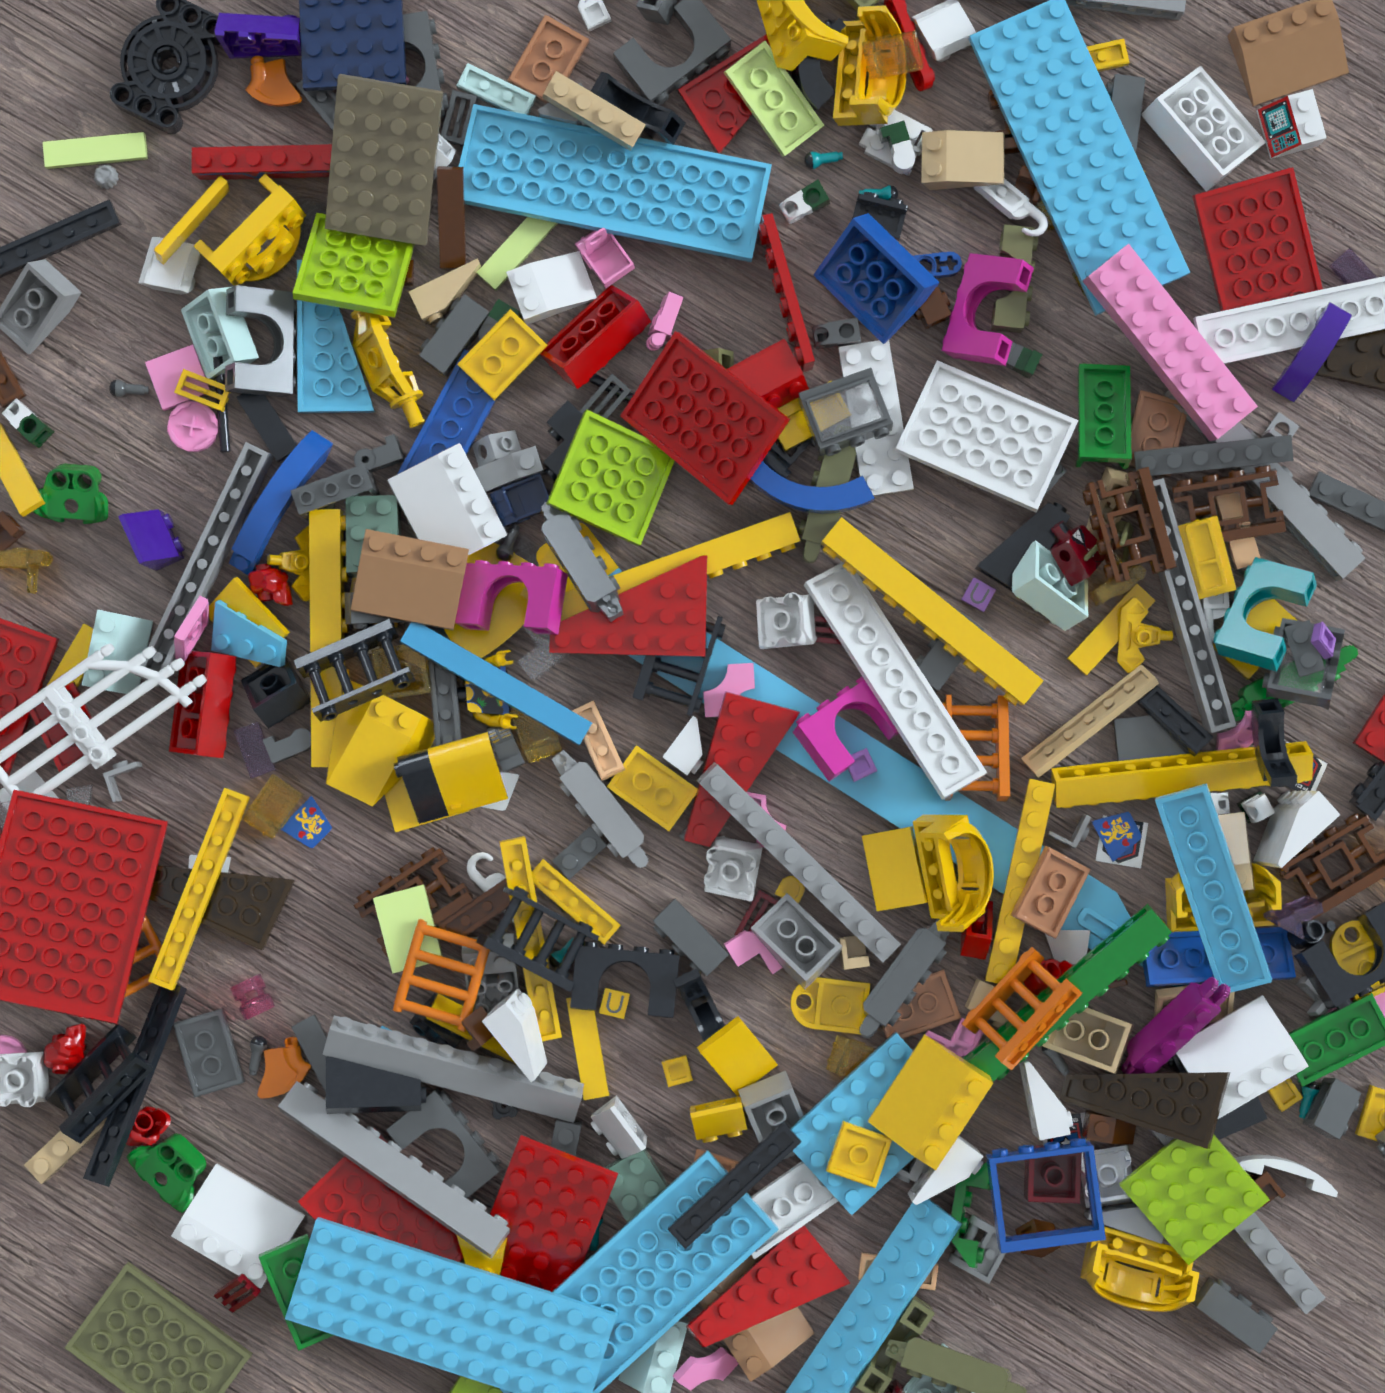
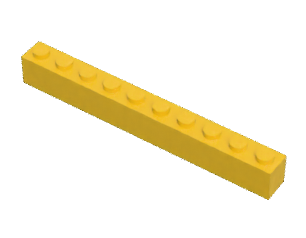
(721, 553)
(932, 612)
(326, 613)
(1168, 774)

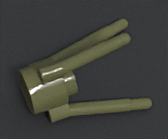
(1125, 532)

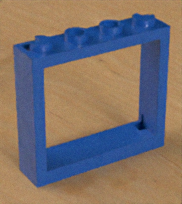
(1056, 1237)

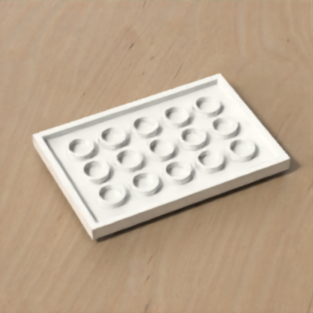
(986, 436)

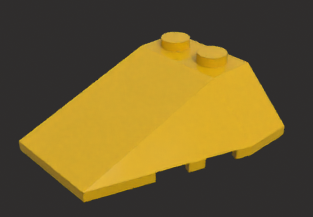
(368, 746)

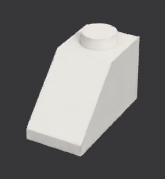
(686, 749)

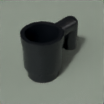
(1313, 932)

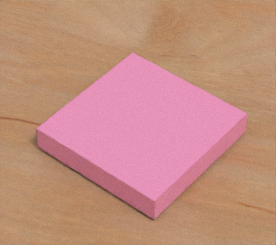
(166, 373)
(191, 628)

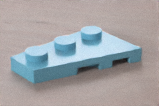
(242, 638)

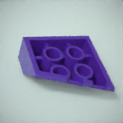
(258, 35)

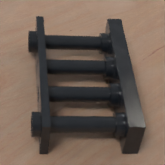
(347, 648)
(654, 664)
(517, 952)
(109, 1093)

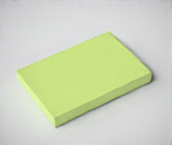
(398, 919)

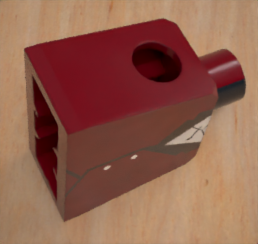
(1072, 549)

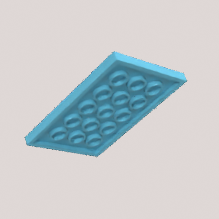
(853, 1102)

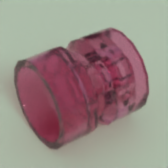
(256, 1005)

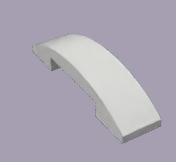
(1256, 1164)

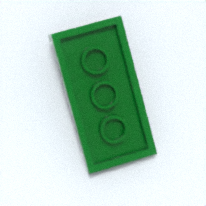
(1104, 414)
(1339, 1038)
(282, 1270)

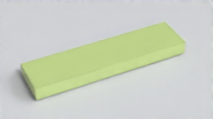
(95, 150)
(514, 250)

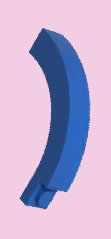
(809, 498)
(276, 499)

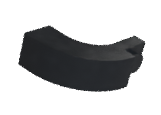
(810, 78)
(1269, 743)
(699, 1003)

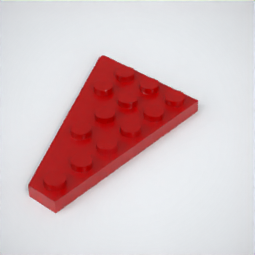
(658, 620)

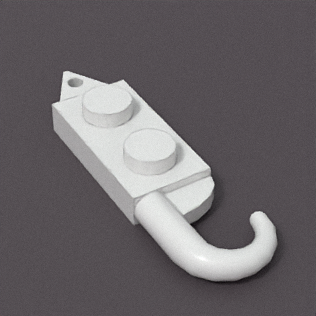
(1014, 205)

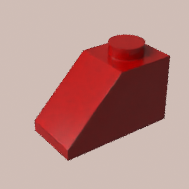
(978, 936)

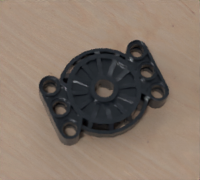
(174, 88)

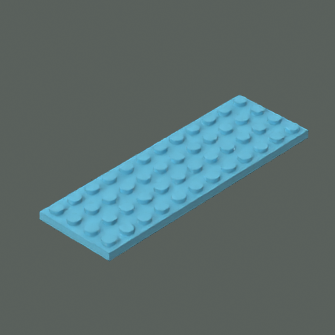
(1075, 143)
(594, 183)
(652, 1277)
(448, 1313)

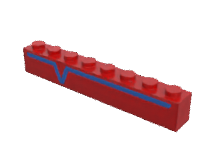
(255, 161)

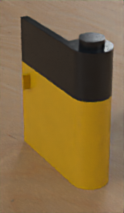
(451, 777)

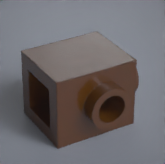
(934, 309)

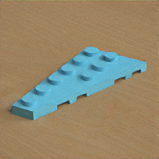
(326, 363)

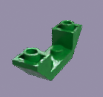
(969, 1249)

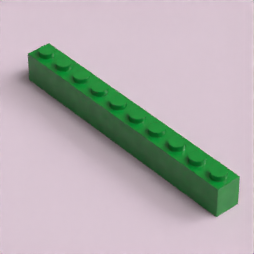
(1090, 975)

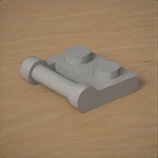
(992, 1254)

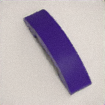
(1313, 352)

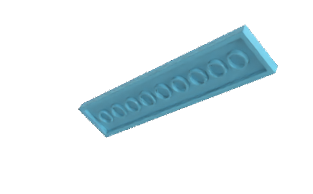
(877, 1301)

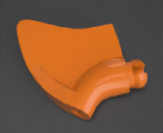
(271, 83)
(283, 1069)

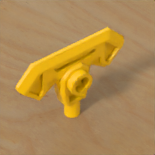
(296, 563)
(1136, 635)

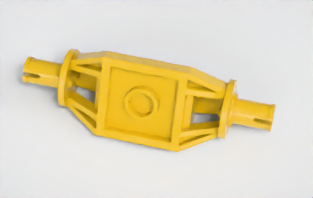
(382, 365)

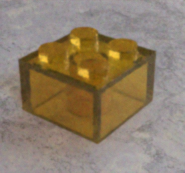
(407, 658)

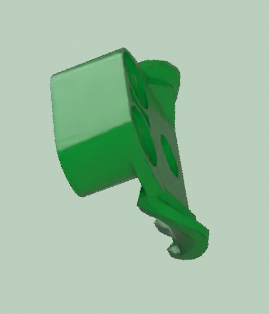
(91, 502)
(175, 1166)

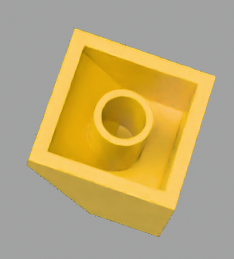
(718, 1118)

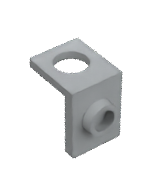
(1270, 432)
(497, 446)
(118, 769)
(1079, 834)

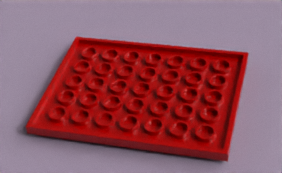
(73, 903)

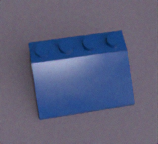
(875, 277)

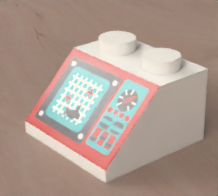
(1291, 124)

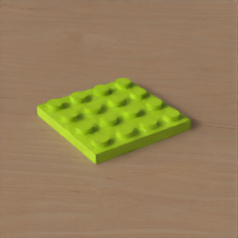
(352, 270)
(611, 478)
(1193, 1195)

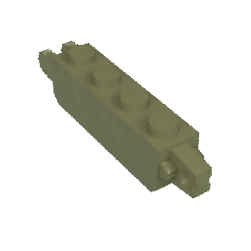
(833, 471)
(951, 1367)

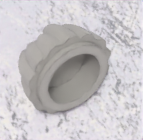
(106, 177)

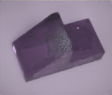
(1293, 913)

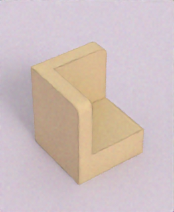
(853, 953)

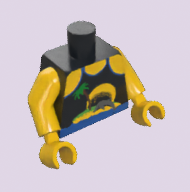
(483, 705)

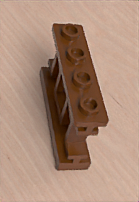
(1151, 520)
(1232, 529)
(402, 882)
(1346, 883)

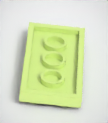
(773, 99)

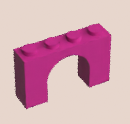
(980, 277)
(485, 580)
(818, 731)

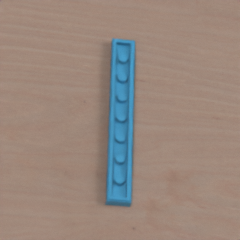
(496, 682)

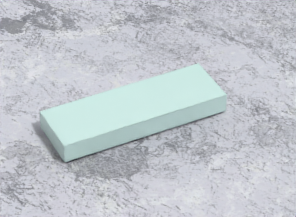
(495, 90)

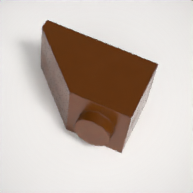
(1107, 1129)

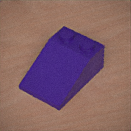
(152, 538)

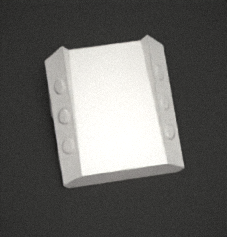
(943, 29)
(175, 274)
(786, 621)
(732, 868)
(23, 1079)
(1112, 1167)

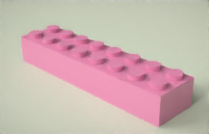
(1169, 343)

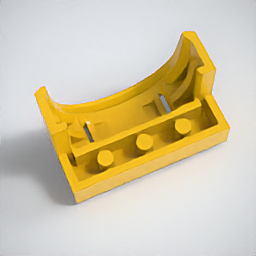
(796, 40)
(882, 95)
(247, 239)
(945, 896)
(1259, 900)
(1133, 1286)

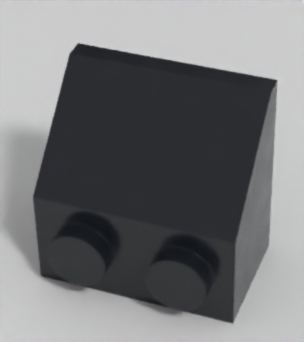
(275, 692)

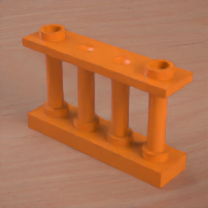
(997, 735)
(1045, 1014)

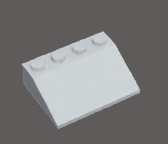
(1202, 128)
(447, 502)
(1293, 825)
(1248, 1045)
(236, 1223)

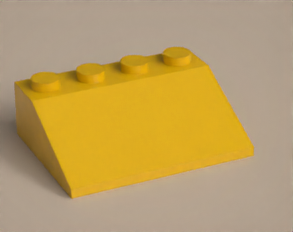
(930, 1101)

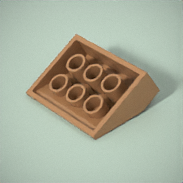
(1289, 50)
(409, 579)
(767, 1342)

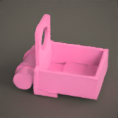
(604, 256)
(663, 321)

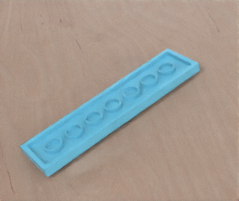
(1213, 888)

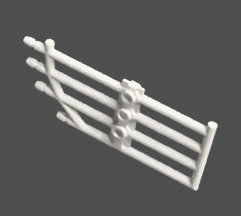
(77, 724)

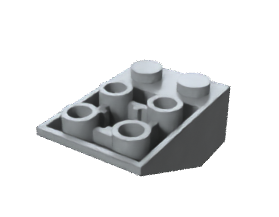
(499, 976)

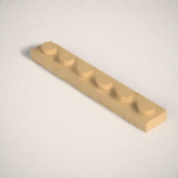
(1089, 721)

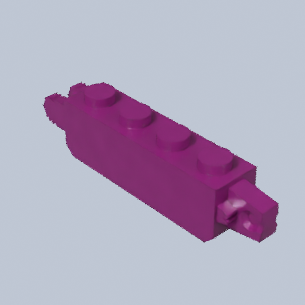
(1174, 1026)

